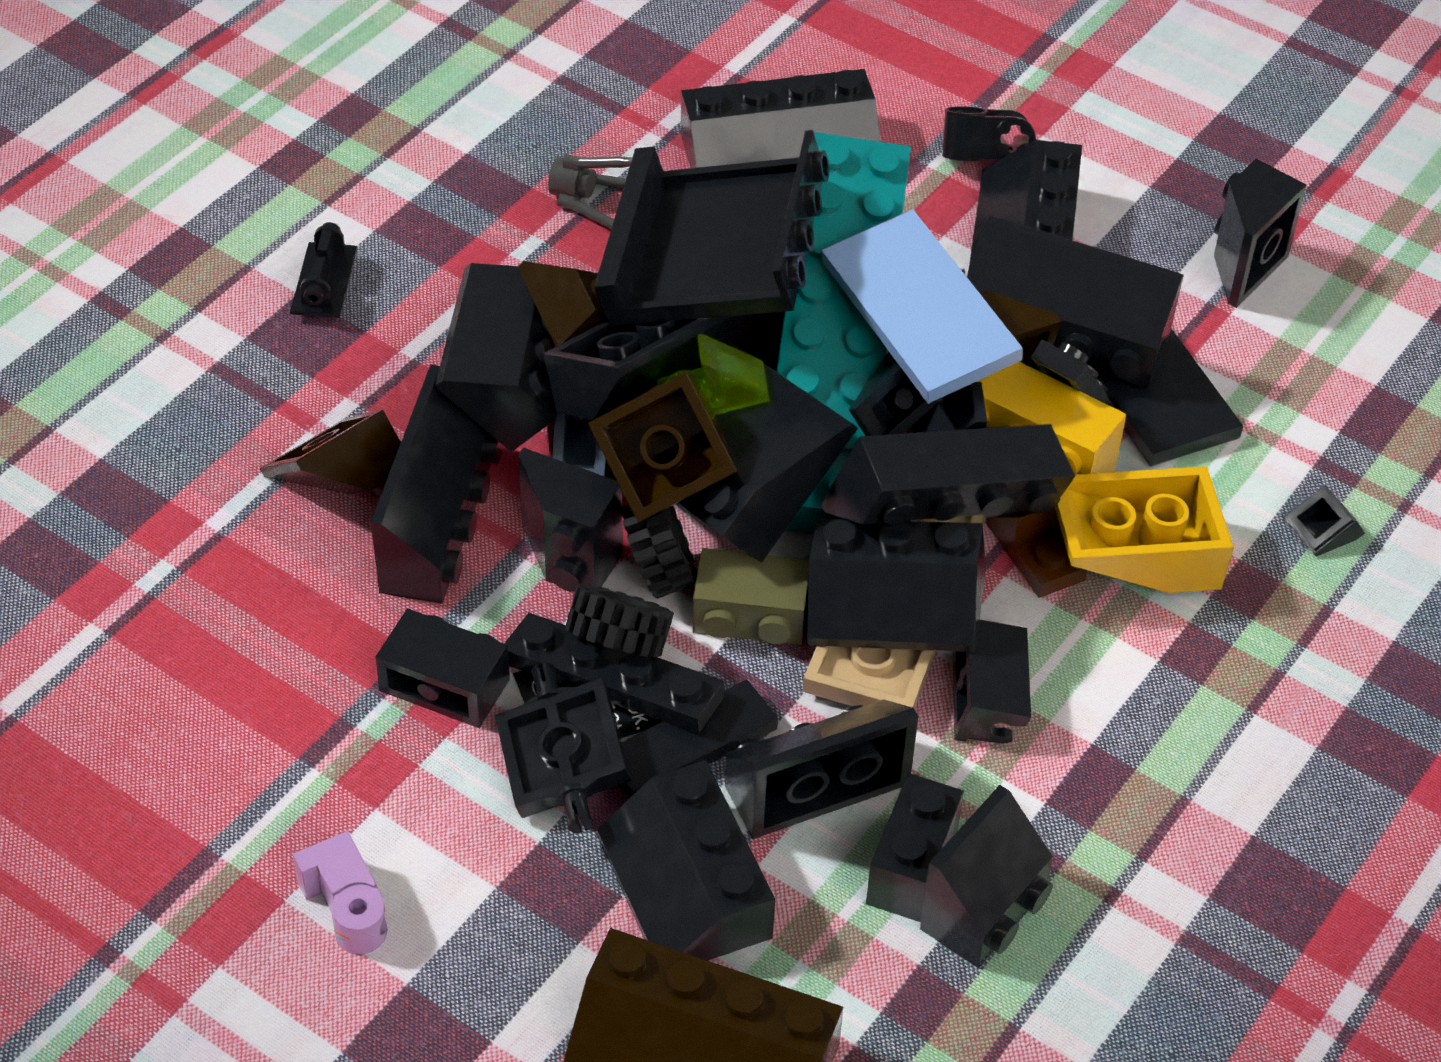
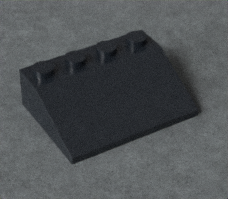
(780, 460)

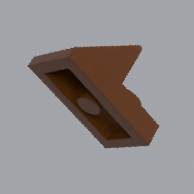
(1037, 549)

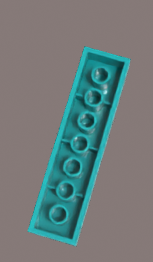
(825, 339)

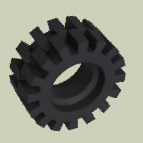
(661, 551)
(619, 620)

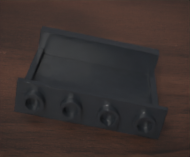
(711, 238)

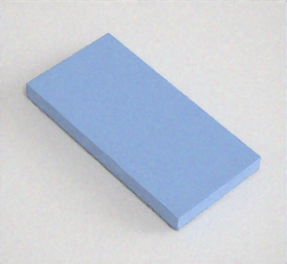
(921, 306)

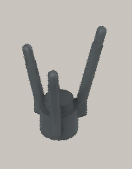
(573, 180)

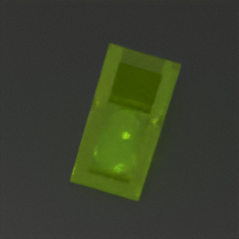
(727, 376)

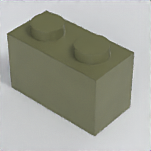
(751, 598)

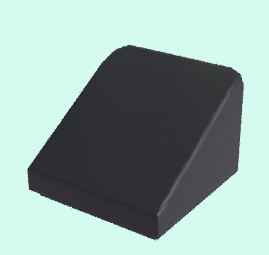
(1324, 522)

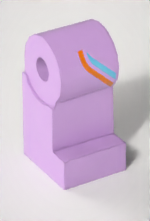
(349, 890)

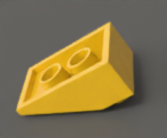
(1148, 528)

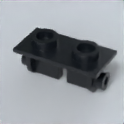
(324, 274)

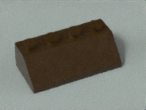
(679, 1008)

